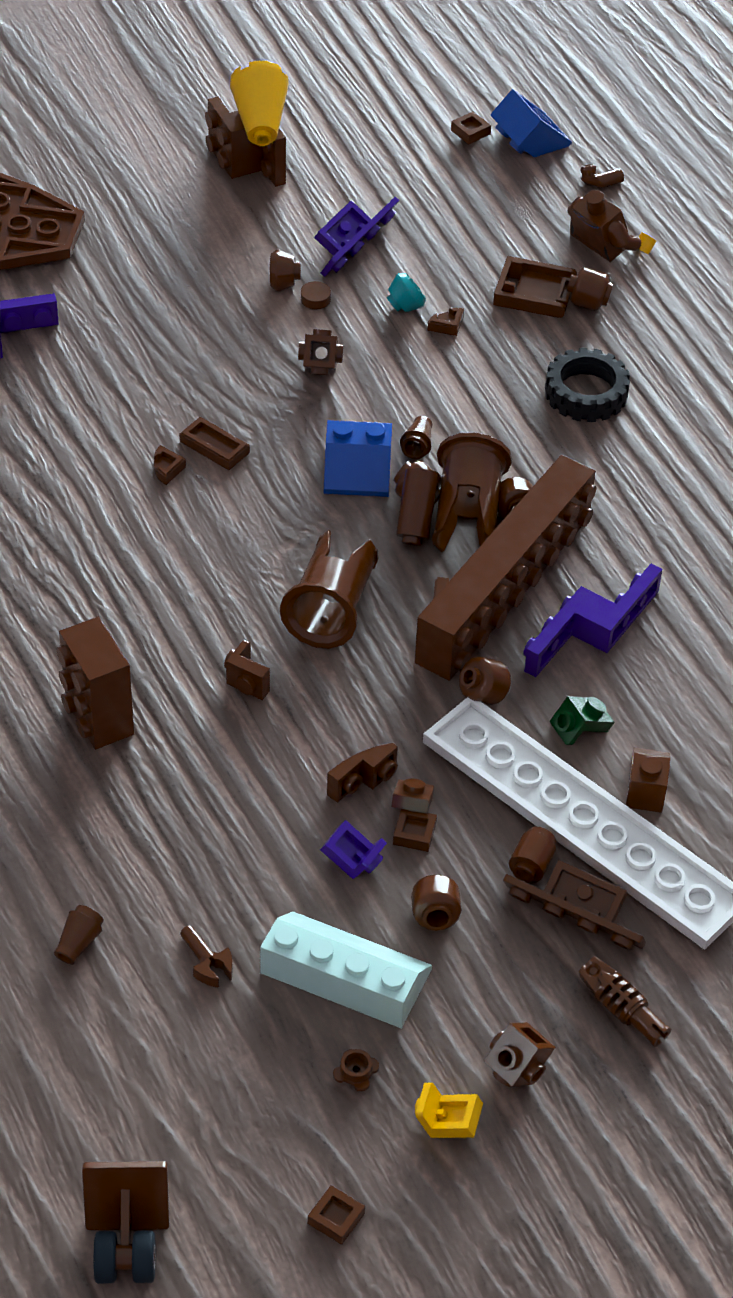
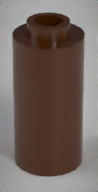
(416, 506)

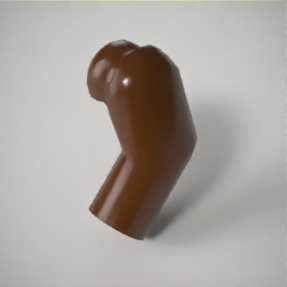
(600, 180)

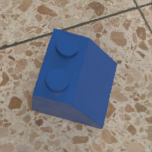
(528, 126)
(357, 458)

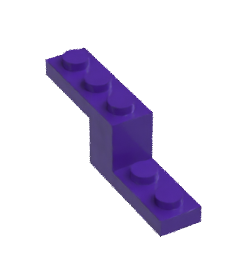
(27, 313)
(592, 619)

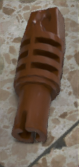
(623, 1000)

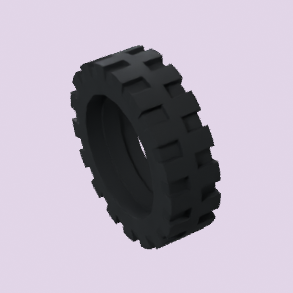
(588, 363)

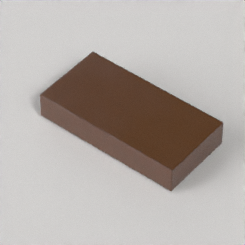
(214, 443)

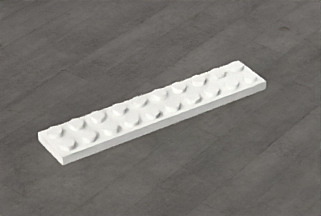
(586, 820)

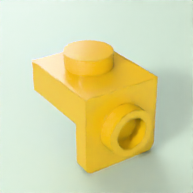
(448, 1114)

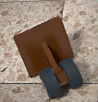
(125, 1199)

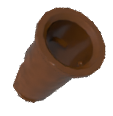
(469, 484)
(317, 619)

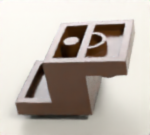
(235, 151)

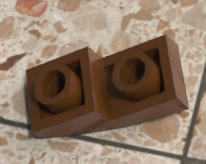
(365, 767)

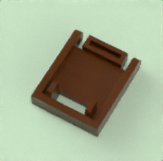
(539, 289)

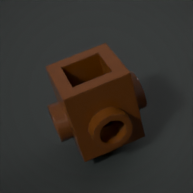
(308, 349)
(518, 1055)

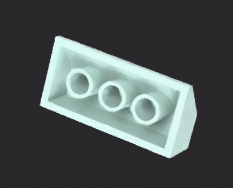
(343, 968)

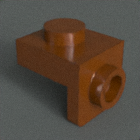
(246, 674)

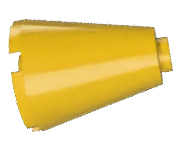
(260, 99)

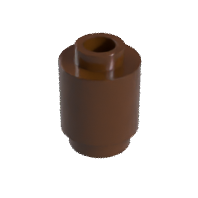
(533, 854)

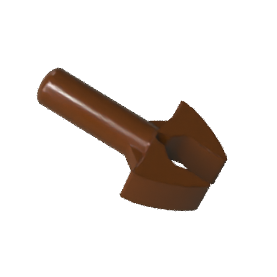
(207, 958)

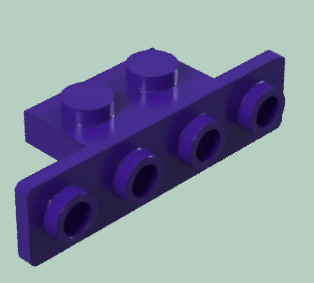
(346, 231)

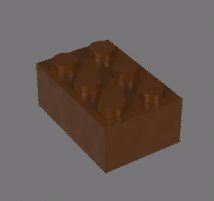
(95, 683)

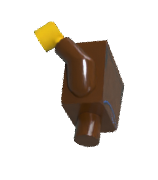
(603, 227)

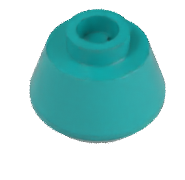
(405, 294)

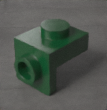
(580, 715)

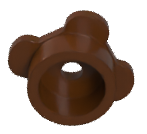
(360, 1060)

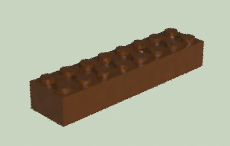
(504, 568)

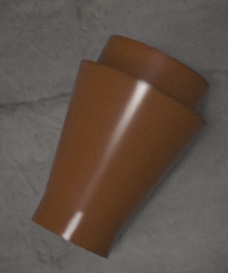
(417, 439)
(78, 933)

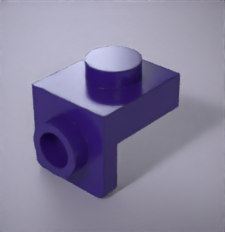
(352, 850)

